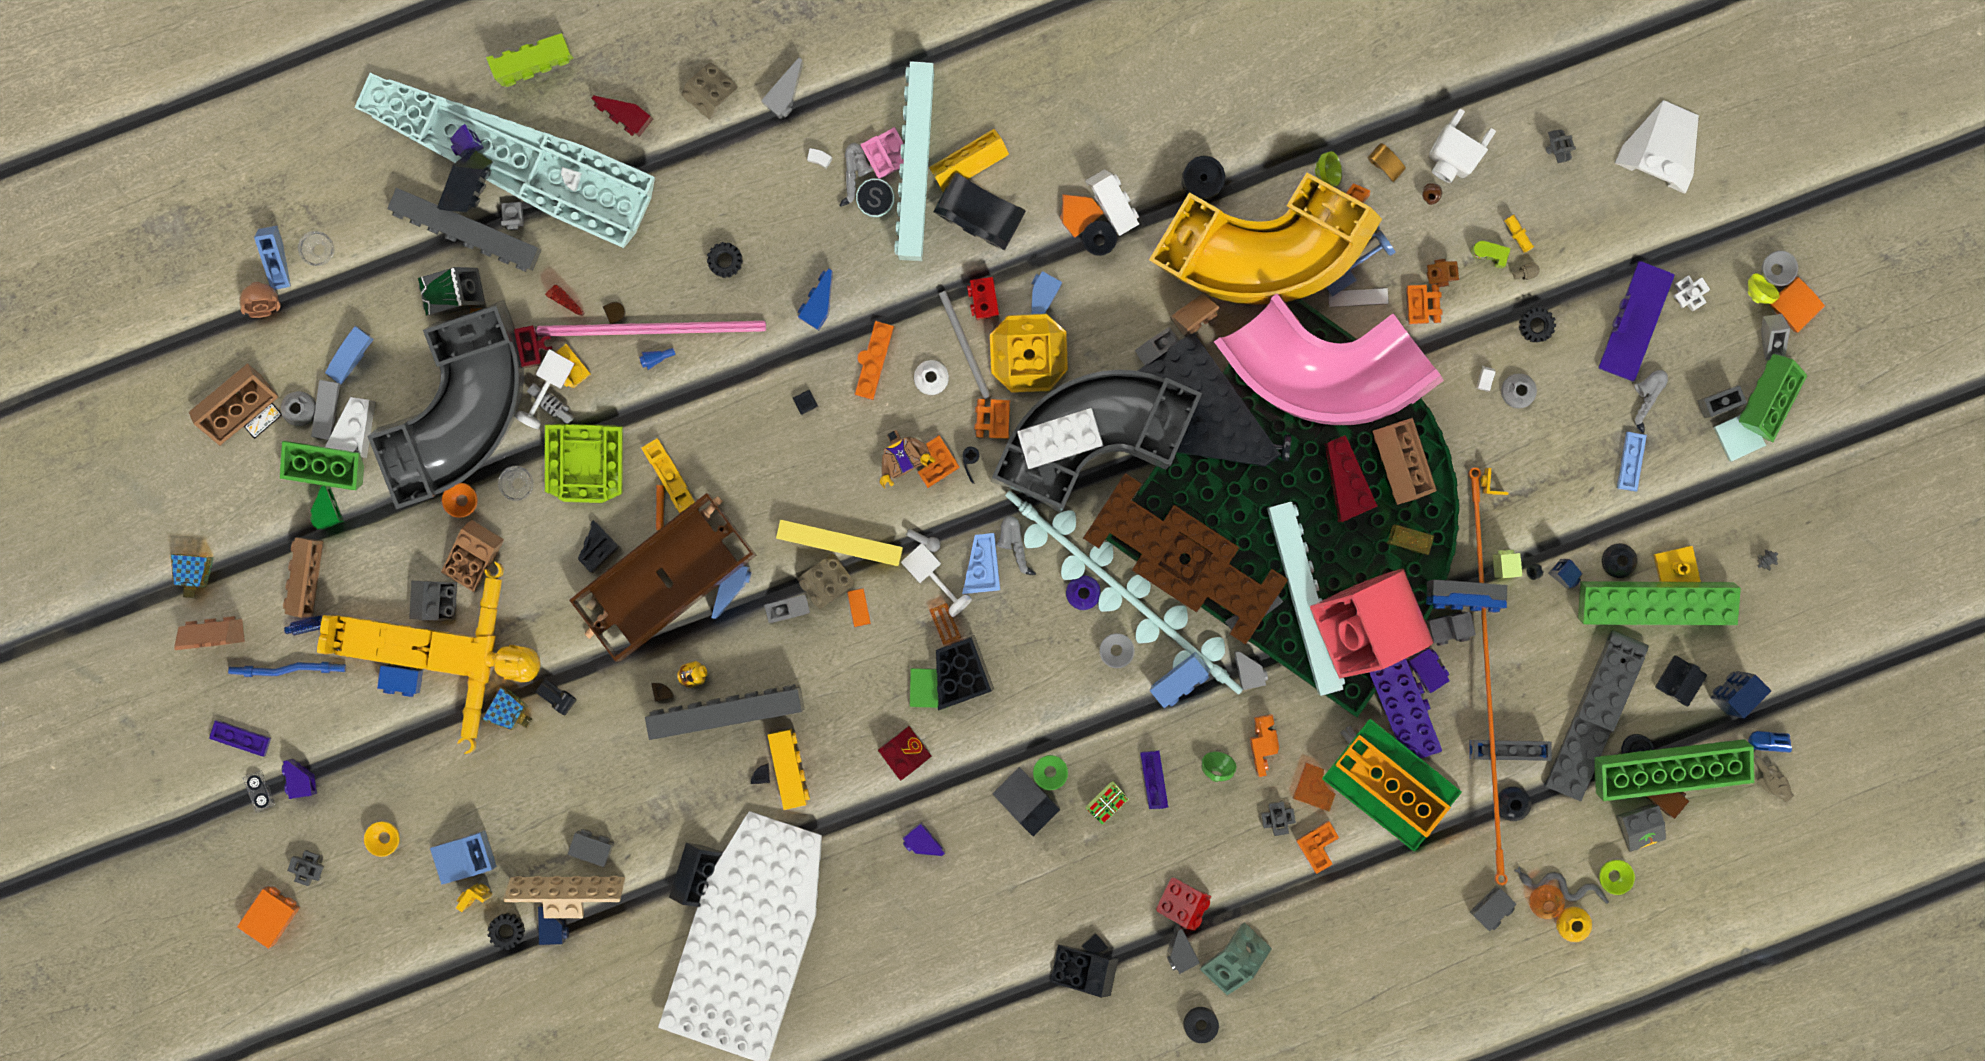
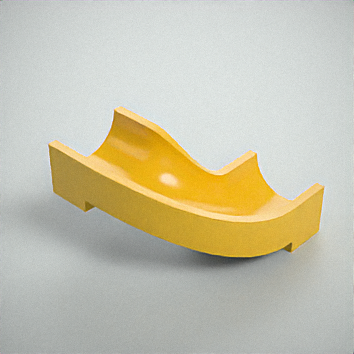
(1280, 256)

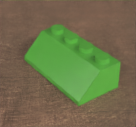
(1773, 397)
(321, 465)

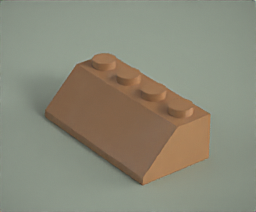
(233, 404)
(1404, 461)
(303, 577)

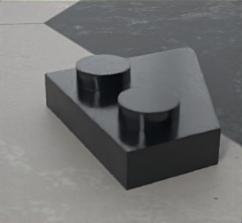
(596, 548)

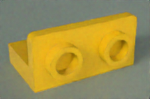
(578, 372)

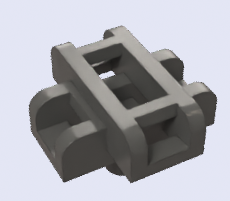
(1560, 145)
(1279, 819)
(304, 867)

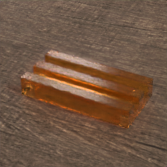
(951, 638)

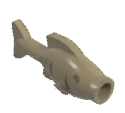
(1772, 780)

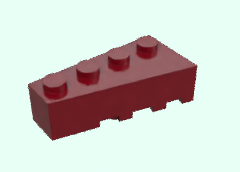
(1348, 482)

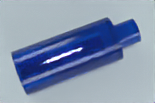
(304, 626)

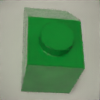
(325, 509)

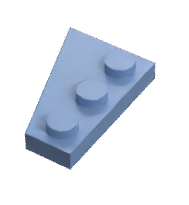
(983, 566)

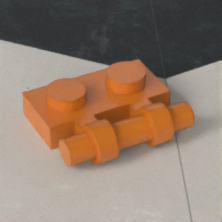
(1418, 304)
(999, 418)

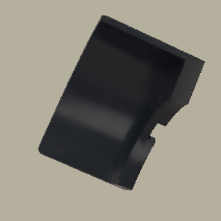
(979, 212)

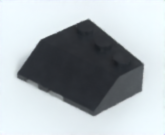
(961, 673)

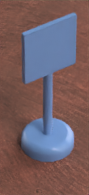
(1348, 278)

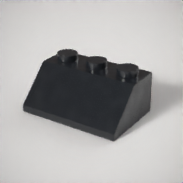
(465, 183)
(693, 870)

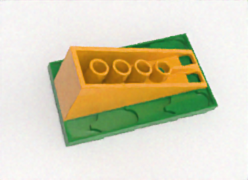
(1392, 785)

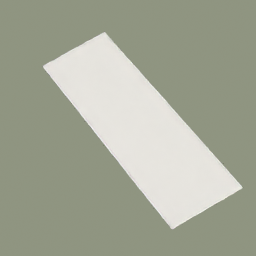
(1359, 297)

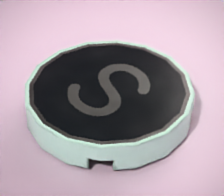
(875, 197)

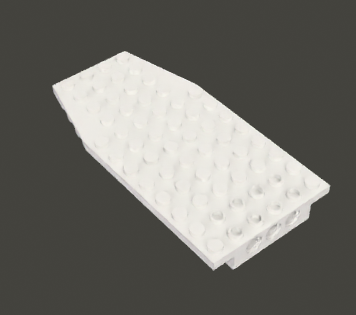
(747, 939)

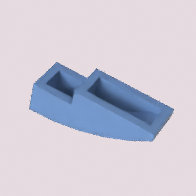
(348, 354)

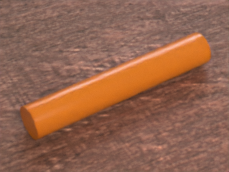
(659, 506)

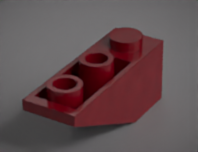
(629, 114)

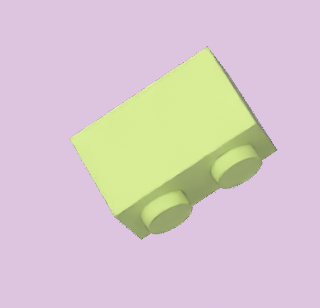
(1507, 564)

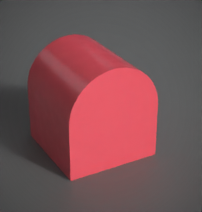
(1372, 624)

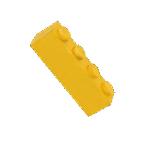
(787, 768)

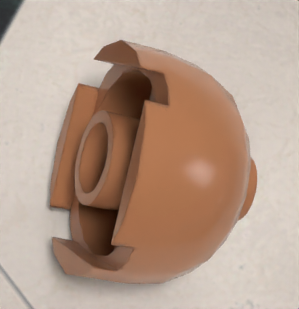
(259, 300)

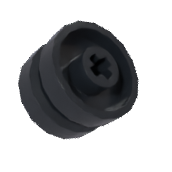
(1208, 168)

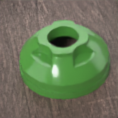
(1218, 762)
(1057, 780)

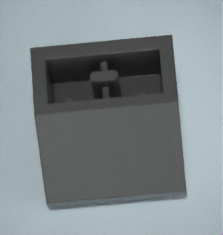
(433, 600)

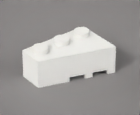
(1113, 201)
(353, 427)

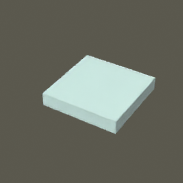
(1737, 439)

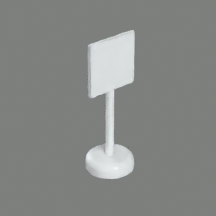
(553, 370)
(921, 565)

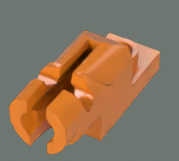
(1264, 744)

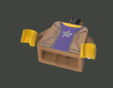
(902, 457)

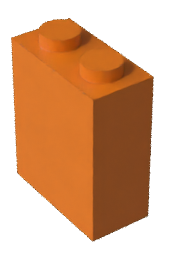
(268, 916)

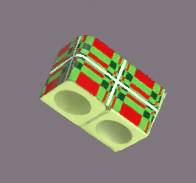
(1106, 802)

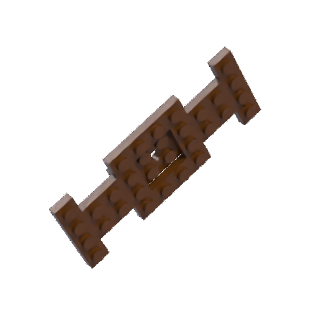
(1206, 572)

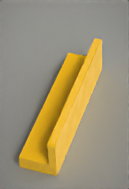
(970, 158)

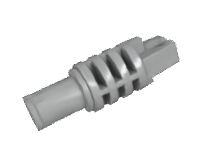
(552, 405)

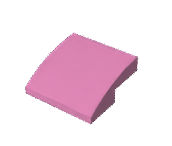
(884, 152)

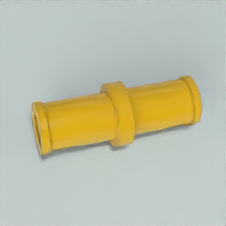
(1518, 233)

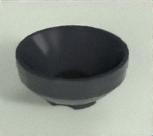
(1104, 229)
(1610, 557)
(1505, 798)

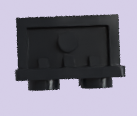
(1681, 680)

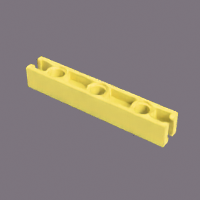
(839, 542)

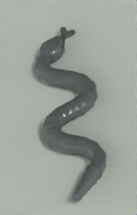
(1526, 880)

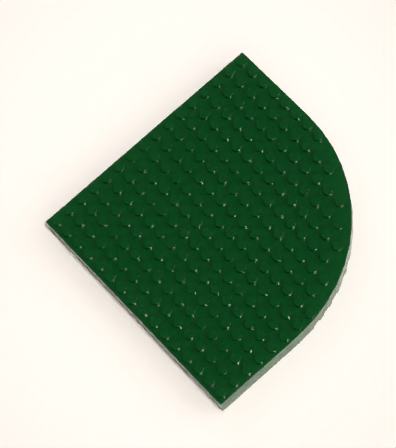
(1236, 496)

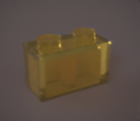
(1410, 539)

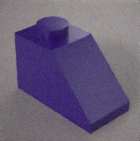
(464, 141)
(922, 841)

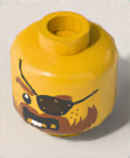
(692, 674)

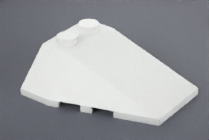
(1664, 146)

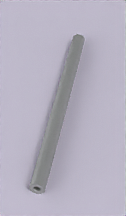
(964, 344)

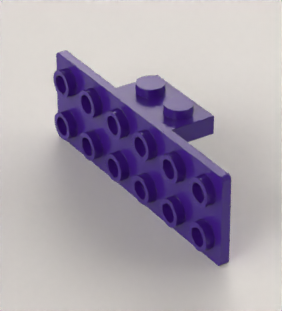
(1636, 321)
(1406, 708)

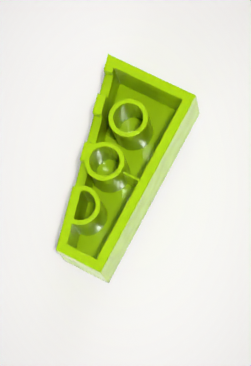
(530, 60)

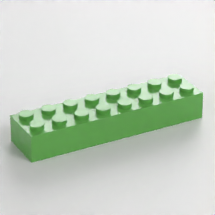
(1658, 603)
(1674, 770)

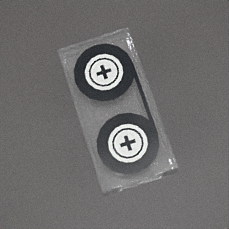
(258, 791)

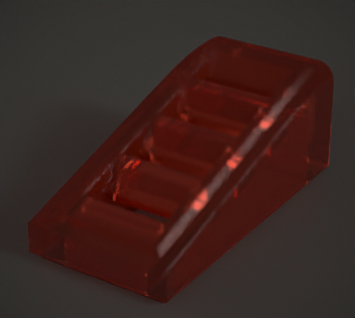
(558, 295)

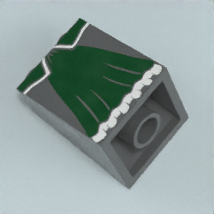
(451, 291)

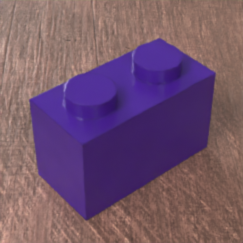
(1429, 670)

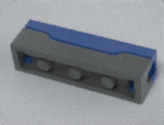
(1466, 594)
(1511, 750)

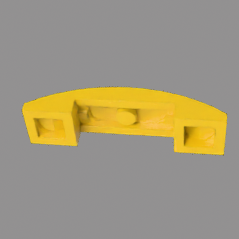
(668, 475)

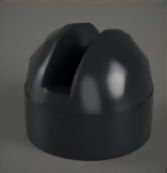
(1531, 574)

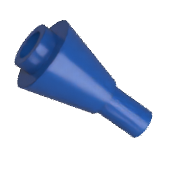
(652, 358)

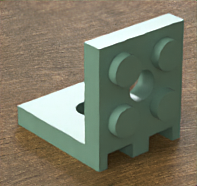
(1237, 960)

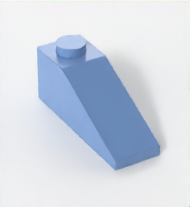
(273, 256)
(1043, 292)
(730, 589)

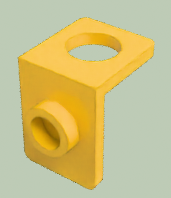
(1485, 483)

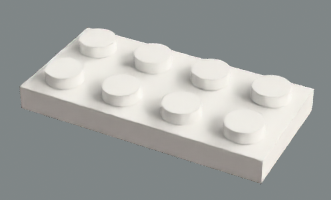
(1060, 438)

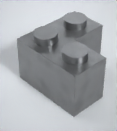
(1451, 626)

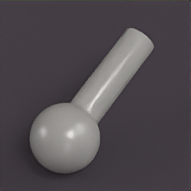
(932, 543)

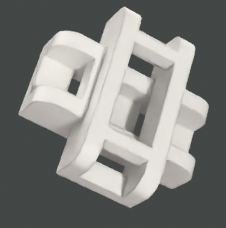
(1692, 291)

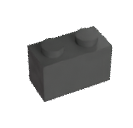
(1722, 401)
(591, 848)
(1493, 908)

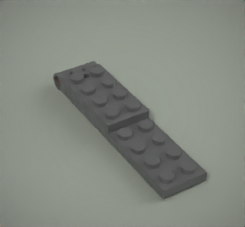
(1597, 714)

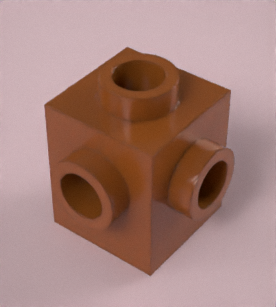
(1442, 272)

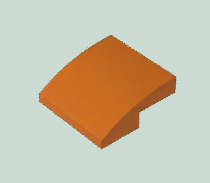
(1797, 304)

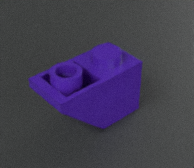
(299, 780)

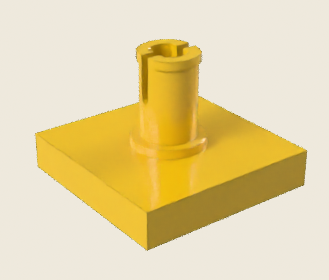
(1677, 565)

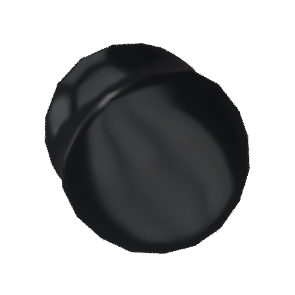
(1636, 743)

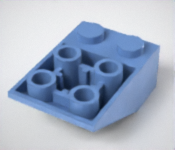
(463, 857)

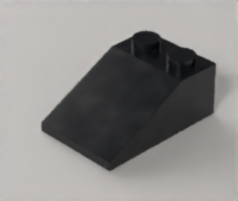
(1026, 801)

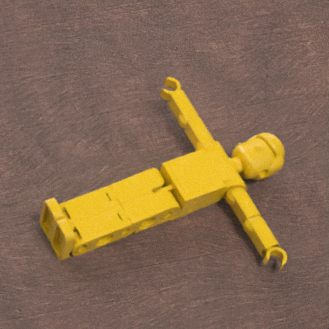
(446, 654)

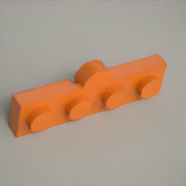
(873, 360)

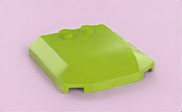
(583, 462)

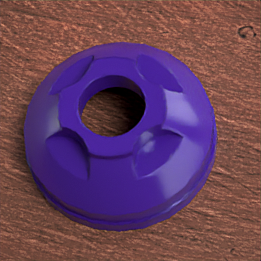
(1073, 588)

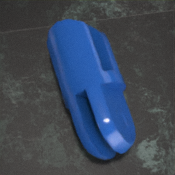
(1771, 741)

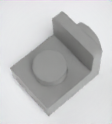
(512, 215)

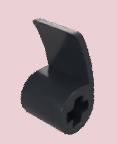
(966, 460)

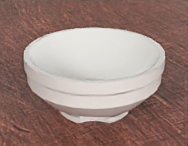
(936, 386)

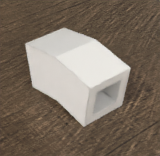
(819, 157)
(1485, 378)

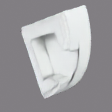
(571, 178)

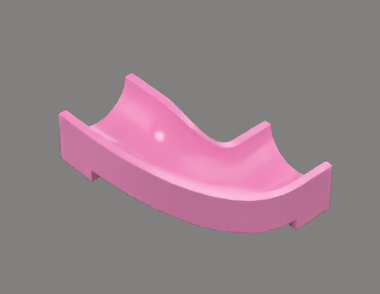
(1328, 379)

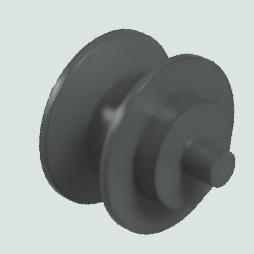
(1768, 559)

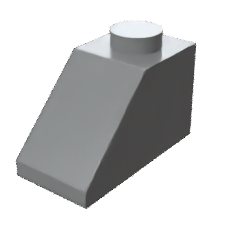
(1774, 335)
(1156, 346)
(787, 609)
(1250, 673)

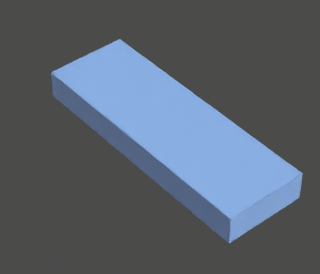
(1631, 461)

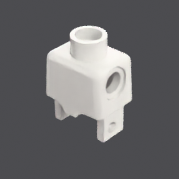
(1457, 152)

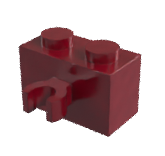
(530, 346)

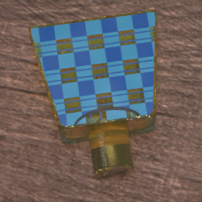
(190, 572)
(507, 710)

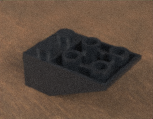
(1084, 971)

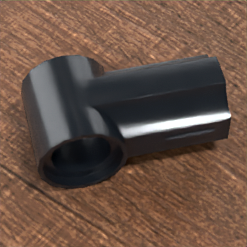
(560, 700)

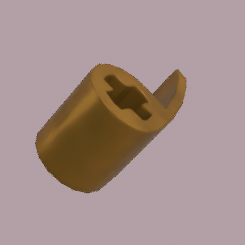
(1386, 160)

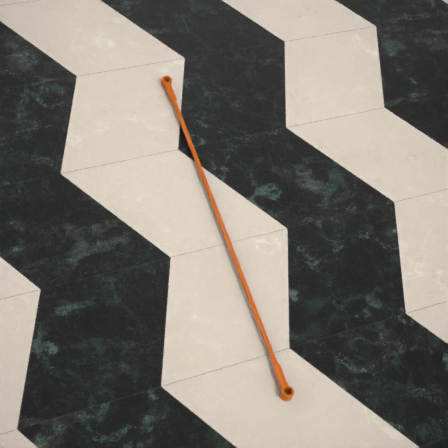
(1499, 852)

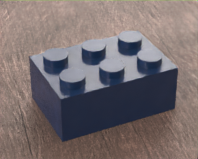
(1740, 693)

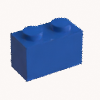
(400, 680)

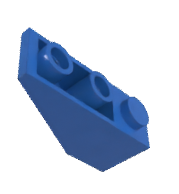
(818, 306)

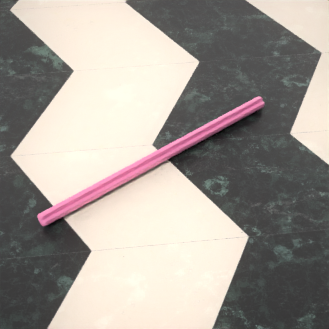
(651, 328)

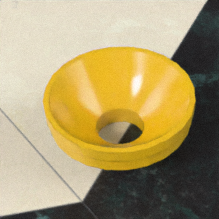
(373, 843)
(1565, 921)

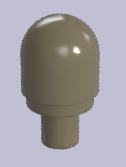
(1527, 271)

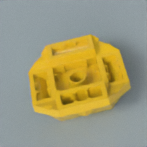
(1026, 332)

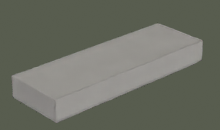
(325, 409)

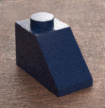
(1566, 573)
(551, 930)

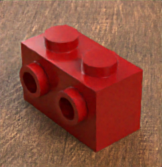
(984, 298)

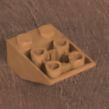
(1194, 313)
(471, 555)

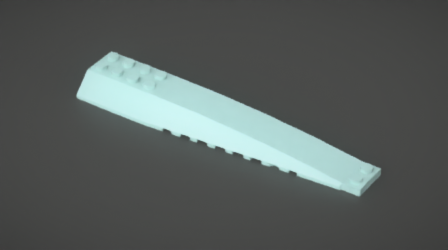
(525, 160)

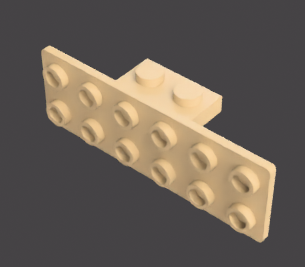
(564, 895)

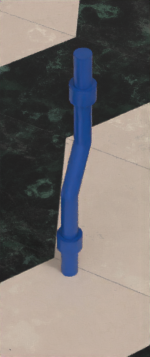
(324, 667)

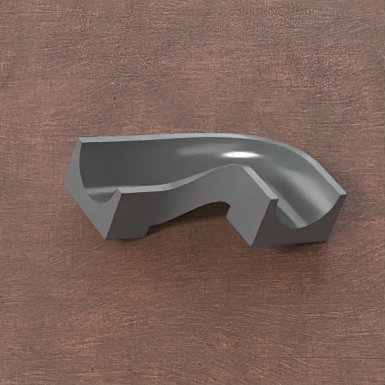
(1133, 414)
(468, 415)

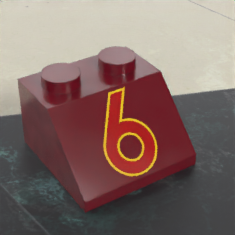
(904, 753)

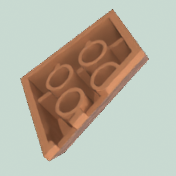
(210, 633)

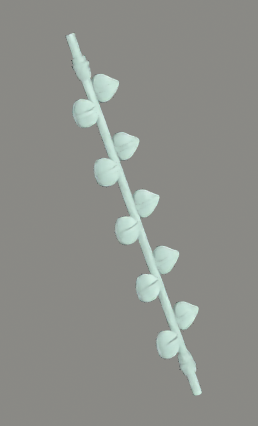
(1111, 597)

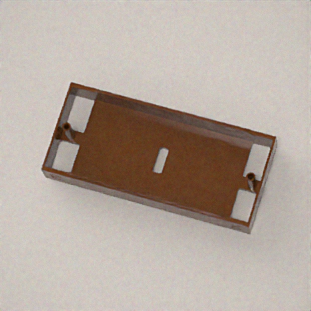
(637, 595)

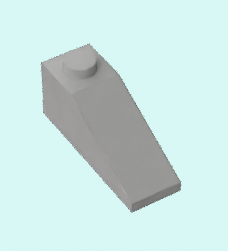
(782, 94)

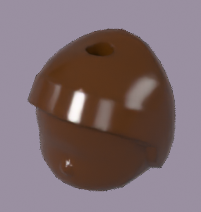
(1432, 193)

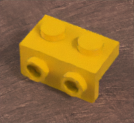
(479, 892)

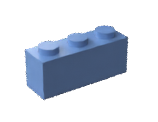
(1180, 680)

